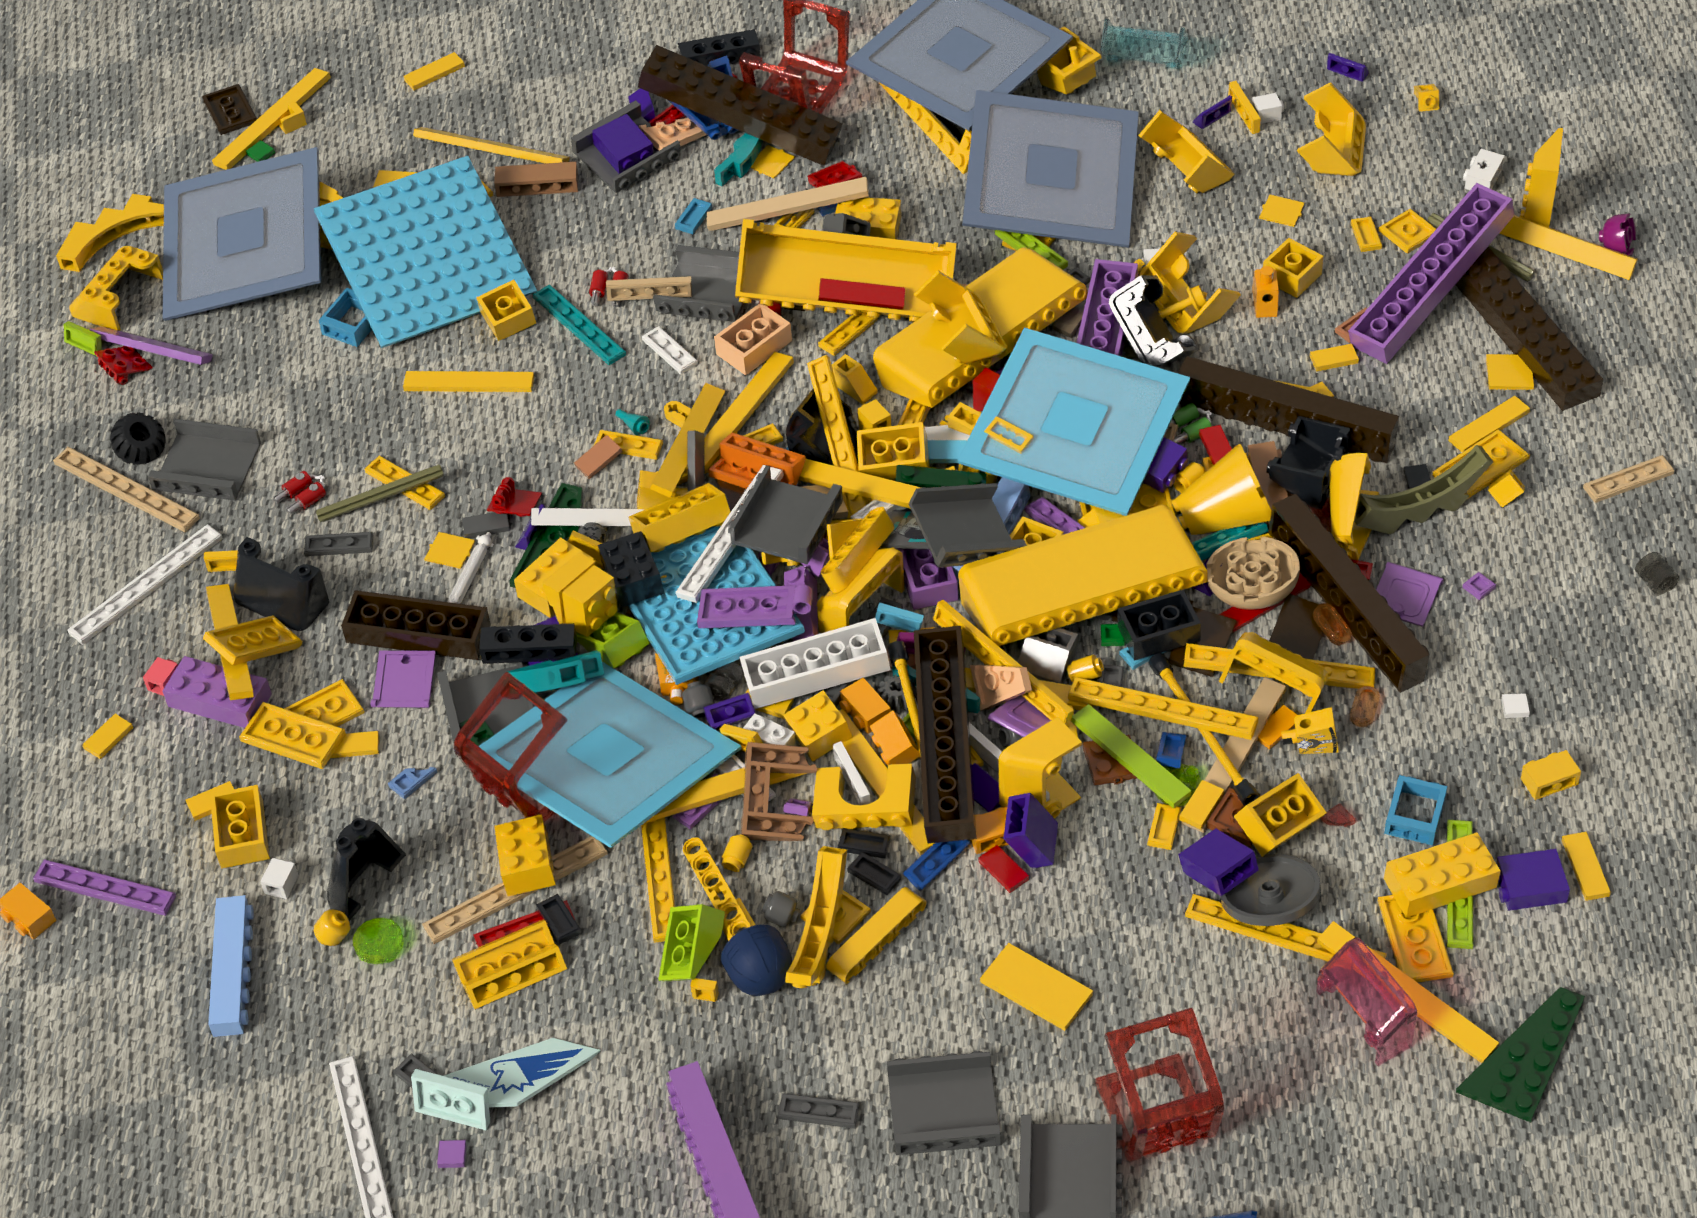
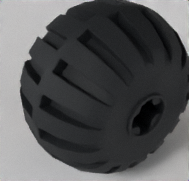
(137, 427)

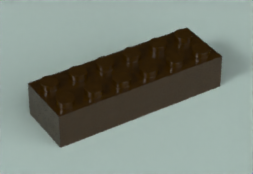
(415, 624)

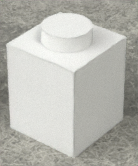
(1268, 107)
(279, 878)

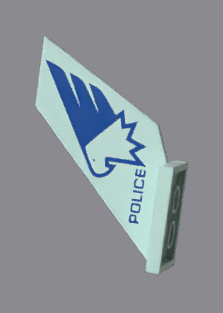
(496, 1082)

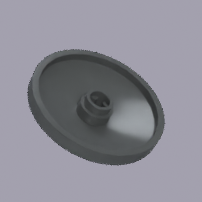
(1275, 894)

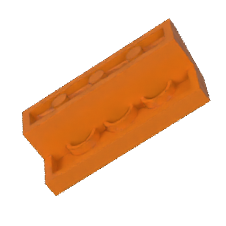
(745, 456)

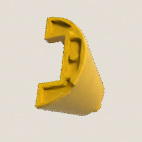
(1345, 488)
(1223, 497)

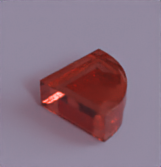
(1338, 816)

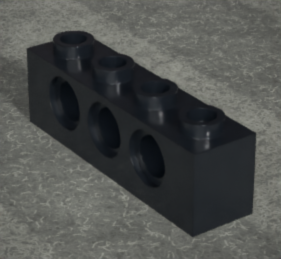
(716, 47)
(527, 643)

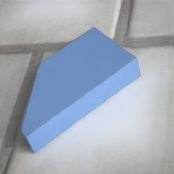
(410, 780)

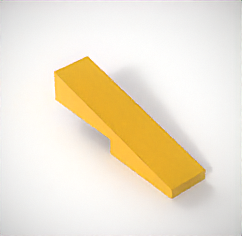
(964, 419)

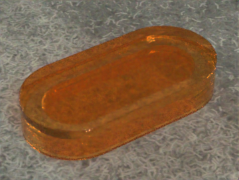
(1332, 624)
(1364, 706)

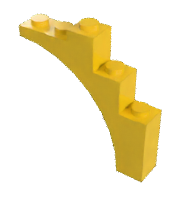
(112, 224)
(826, 899)

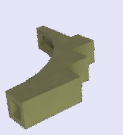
(1417, 504)

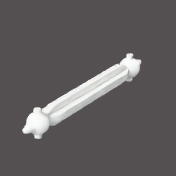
(471, 568)

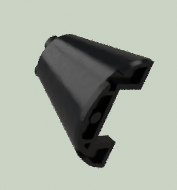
(806, 431)
(355, 850)

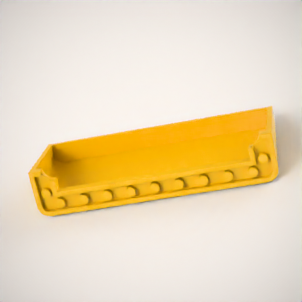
(788, 262)
(1016, 292)
(1079, 575)

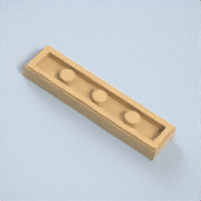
(646, 288)
(1628, 479)

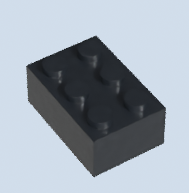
(632, 568)
(1159, 624)

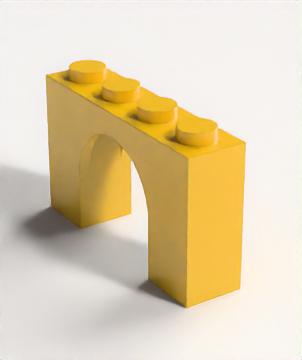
(891, 809)

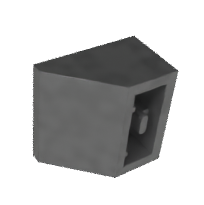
(1049, 654)

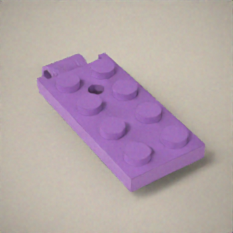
(749, 606)

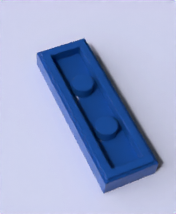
(933, 862)

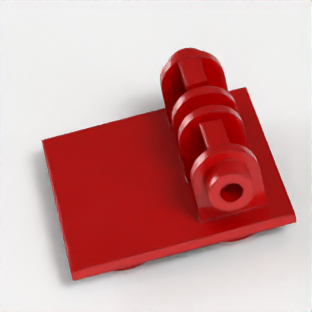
(121, 362)
(513, 500)

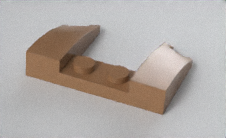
(759, 762)

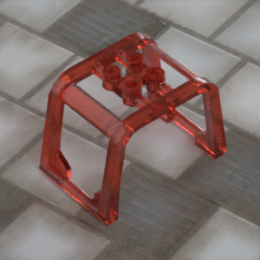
(799, 85)
(486, 770)
(1188, 1112)

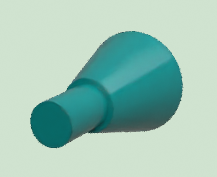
(637, 423)

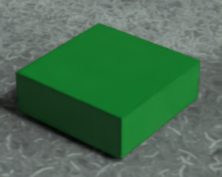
(260, 151)
(1111, 635)

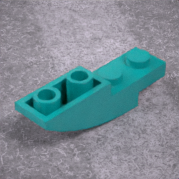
(740, 161)
(560, 673)

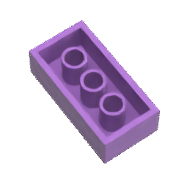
(925, 580)
(202, 690)

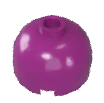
(1618, 233)

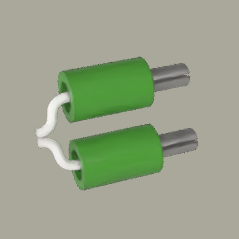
(1187, 414)

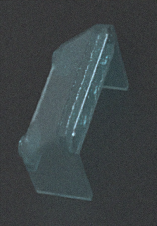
(1143, 45)

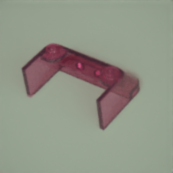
(1374, 996)

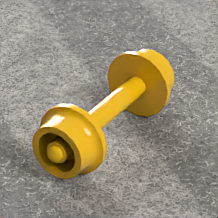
(1196, 298)

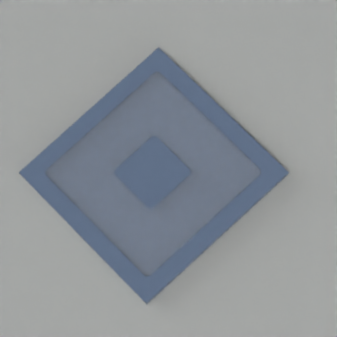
(953, 47)
(1051, 168)
(241, 234)

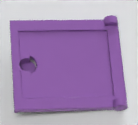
(1409, 592)
(404, 679)
(1019, 716)

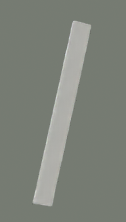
(581, 516)

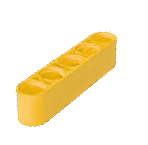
(857, 550)
(875, 933)

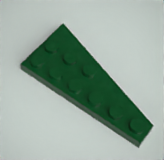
(545, 536)
(1522, 1065)

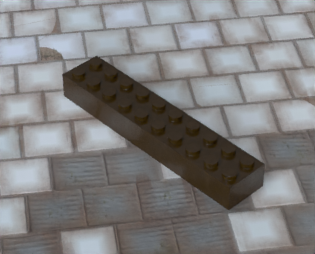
(739, 105)
(1529, 332)
(1277, 405)
(1350, 593)
(944, 735)

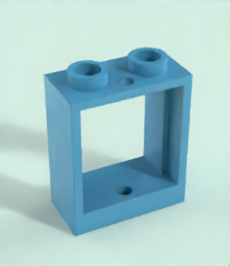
(334, 328)
(1402, 826)

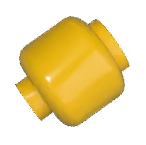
(332, 927)

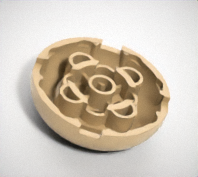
(1253, 572)

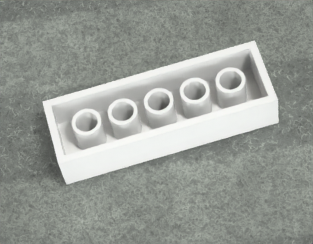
(815, 663)

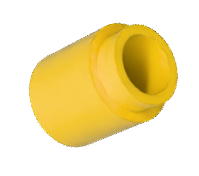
(1188, 476)
(1085, 668)
(736, 853)

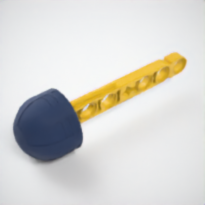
(756, 955)

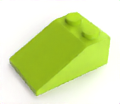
(616, 640)
(689, 940)

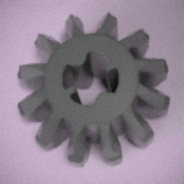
(892, 693)

